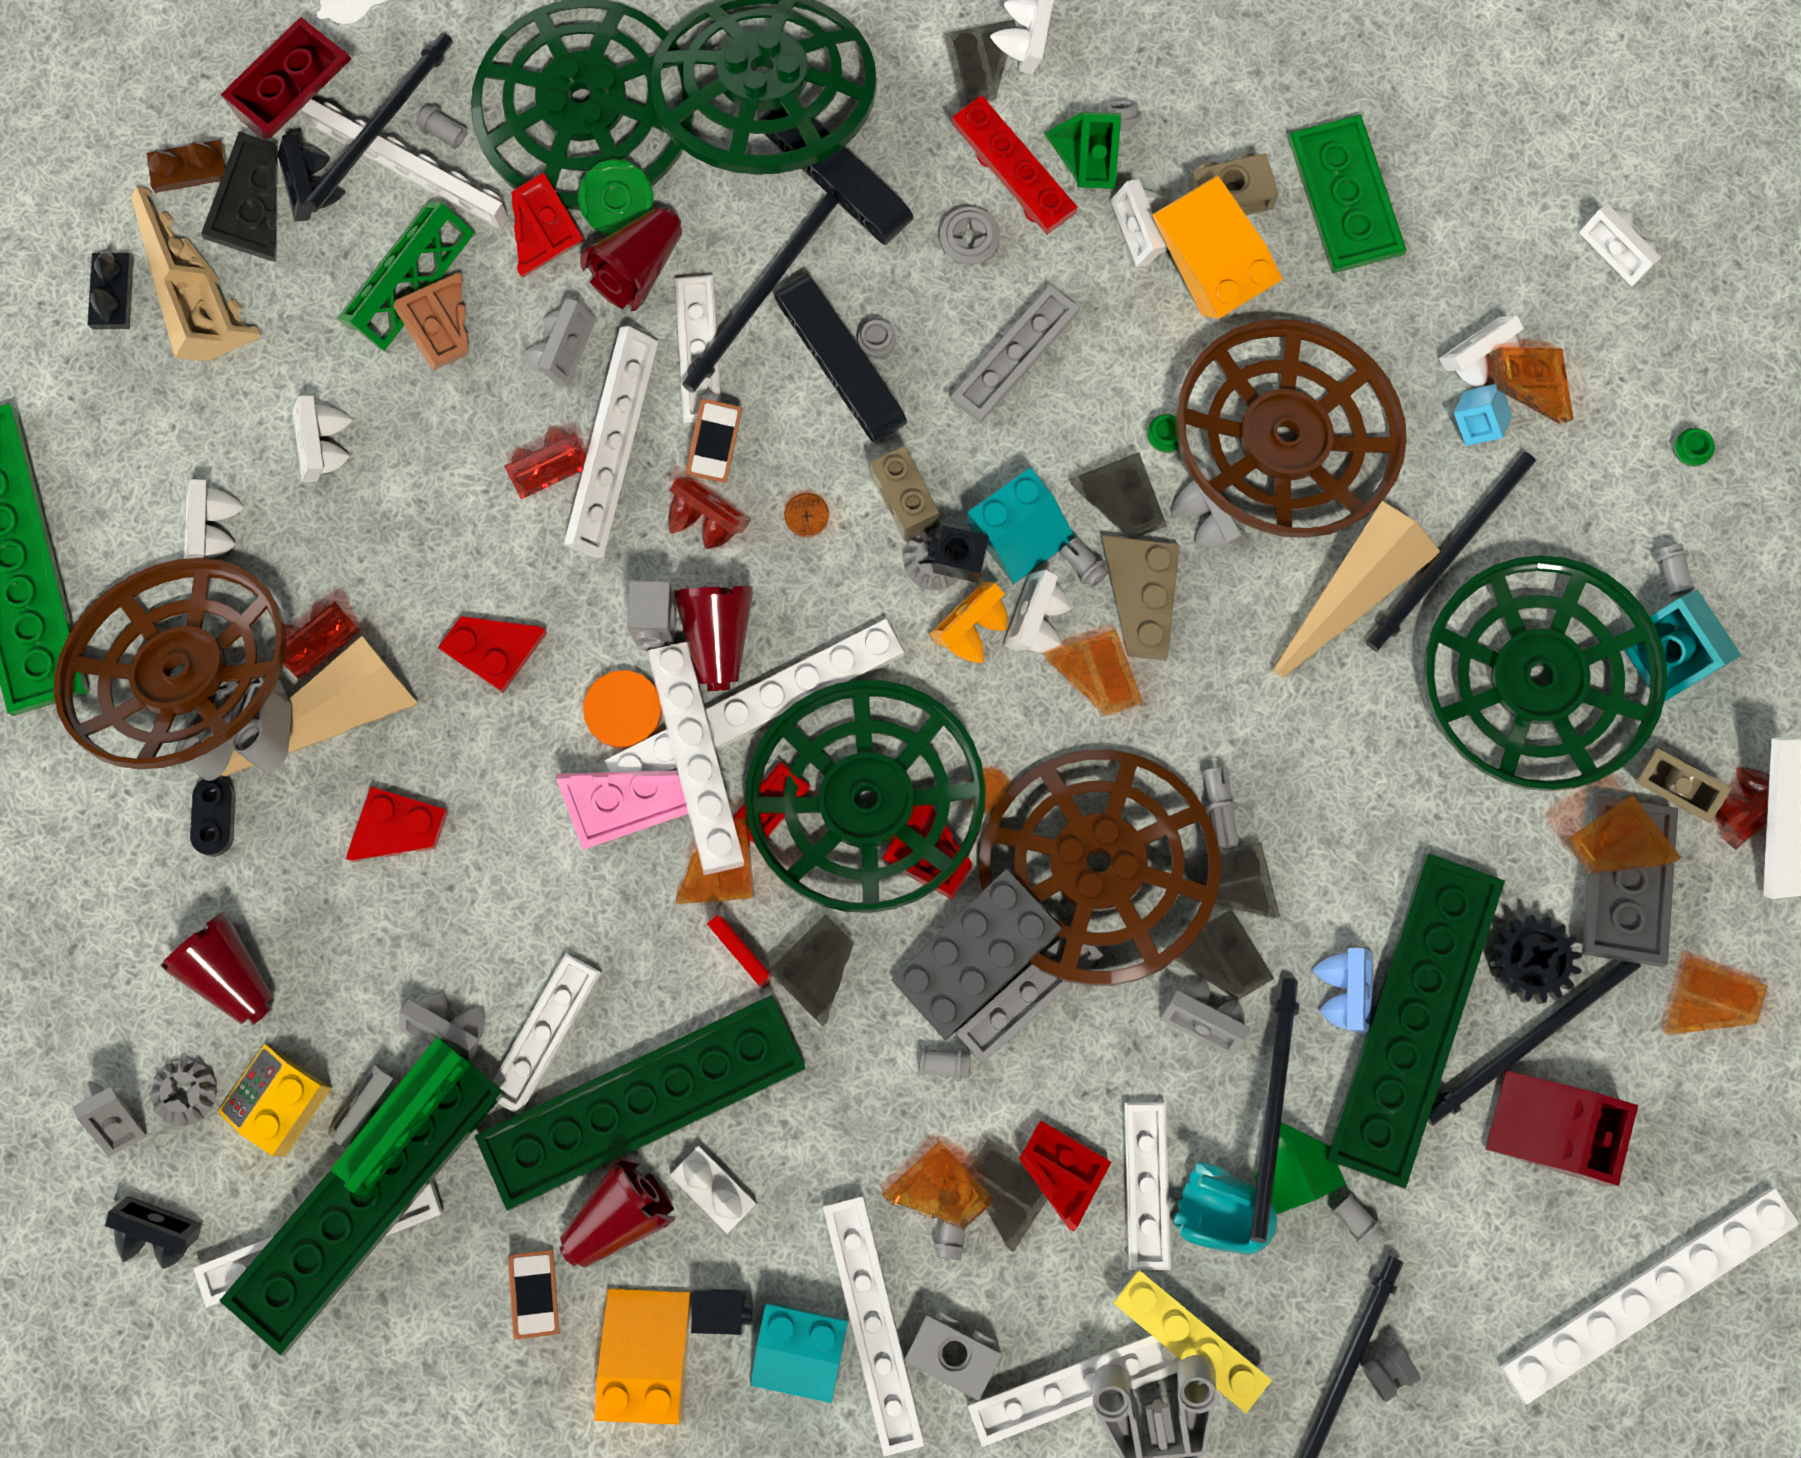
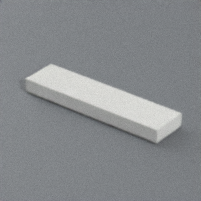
(696, 333)
(1783, 833)
(545, 1032)
(1147, 1186)

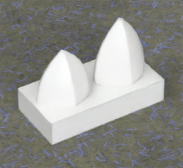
(1029, 43)
(1134, 212)
(1619, 244)
(1469, 356)
(311, 423)
(207, 505)
(1039, 598)
(713, 1189)

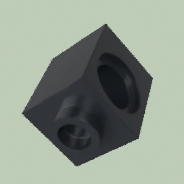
(966, 569)
(720, 1311)

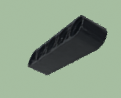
(850, 183)
(840, 358)

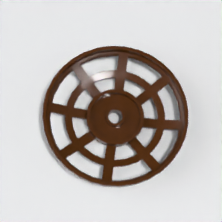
(1299, 413)
(163, 652)
(1124, 876)

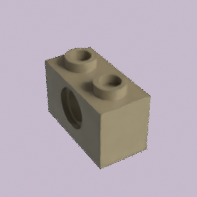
(1250, 173)
(904, 493)
(1682, 784)

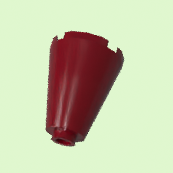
(633, 257)
(715, 631)
(221, 971)
(616, 1215)

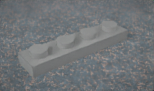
(1015, 354)
(1019, 1004)

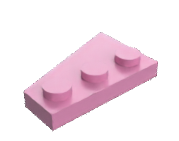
(620, 802)

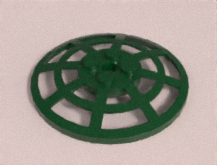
(556, 86)
(763, 90)
(1562, 659)
(862, 773)

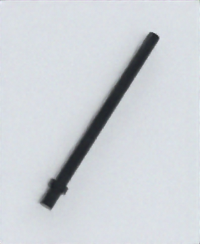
(431, 57)
(705, 365)
(1390, 624)
(1286, 1009)
(1451, 1101)
(1383, 1287)

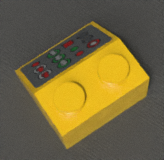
(273, 1102)

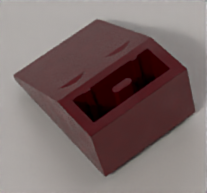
(1562, 1128)

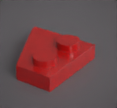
(541, 225)
(492, 648)
(395, 826)
(923, 872)
(1064, 1171)

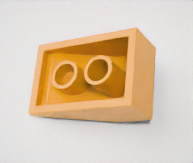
(1216, 249)
(643, 1357)

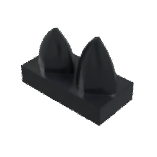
(296, 164)
(110, 291)
(141, 1222)

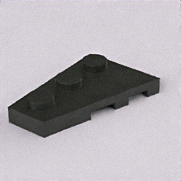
(246, 200)

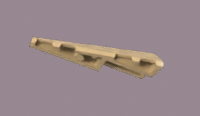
(193, 308)
(1379, 562)
(340, 697)

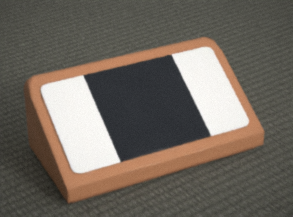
(713, 440)
(533, 1294)

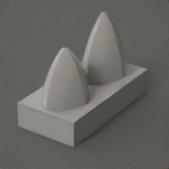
(569, 334)
(1219, 527)
(427, 1021)
(1219, 1027)
(369, 1096)
(108, 1119)

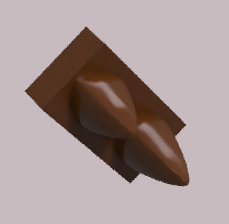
(186, 165)

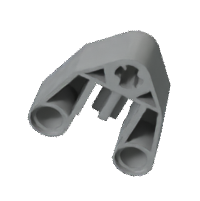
(261, 741)
(1122, 1420)

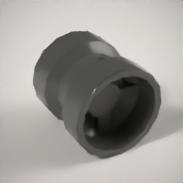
(1391, 1372)

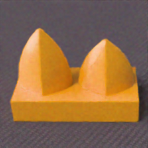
(958, 628)

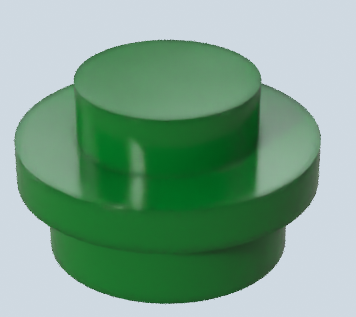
(1162, 433)
(1694, 447)

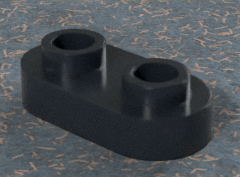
(213, 815)

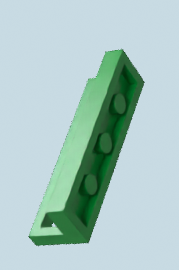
(397, 263)
(400, 1117)

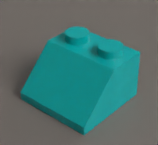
(1021, 525)
(1692, 644)
(799, 1352)

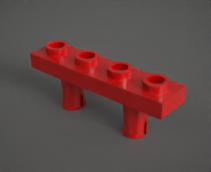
(1014, 165)

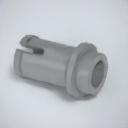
(433, 122)
(1085, 563)
(1676, 569)
(945, 1063)
(1359, 1221)
(950, 1242)

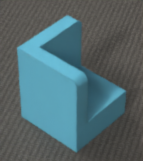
(1482, 414)

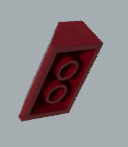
(284, 78)

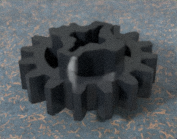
(1545, 971)

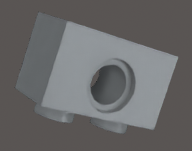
(652, 614)
(968, 1376)

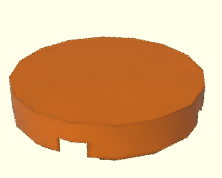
(622, 709)

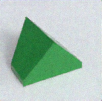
(1089, 147)
(1302, 1170)

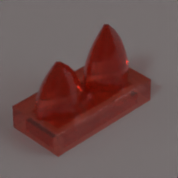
(554, 462)
(692, 501)
(317, 639)
(1745, 819)

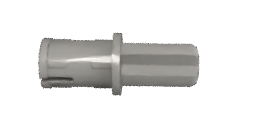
(1221, 806)

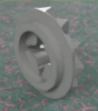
(981, 223)
(923, 574)
(200, 1096)

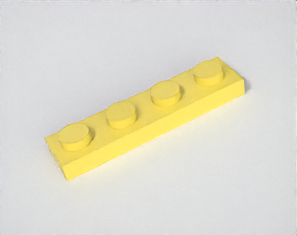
(1188, 1336)

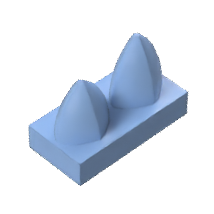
(1355, 973)

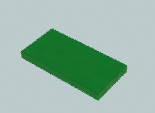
(1346, 194)

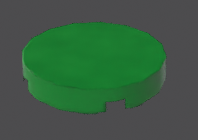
(625, 201)

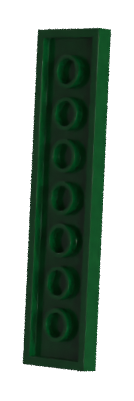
(1415, 1021)
(639, 1103)
(339, 1229)

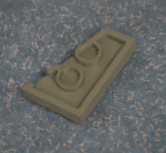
(1144, 592)

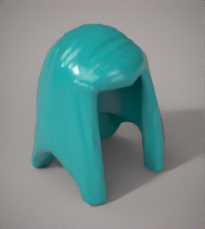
(1219, 1211)

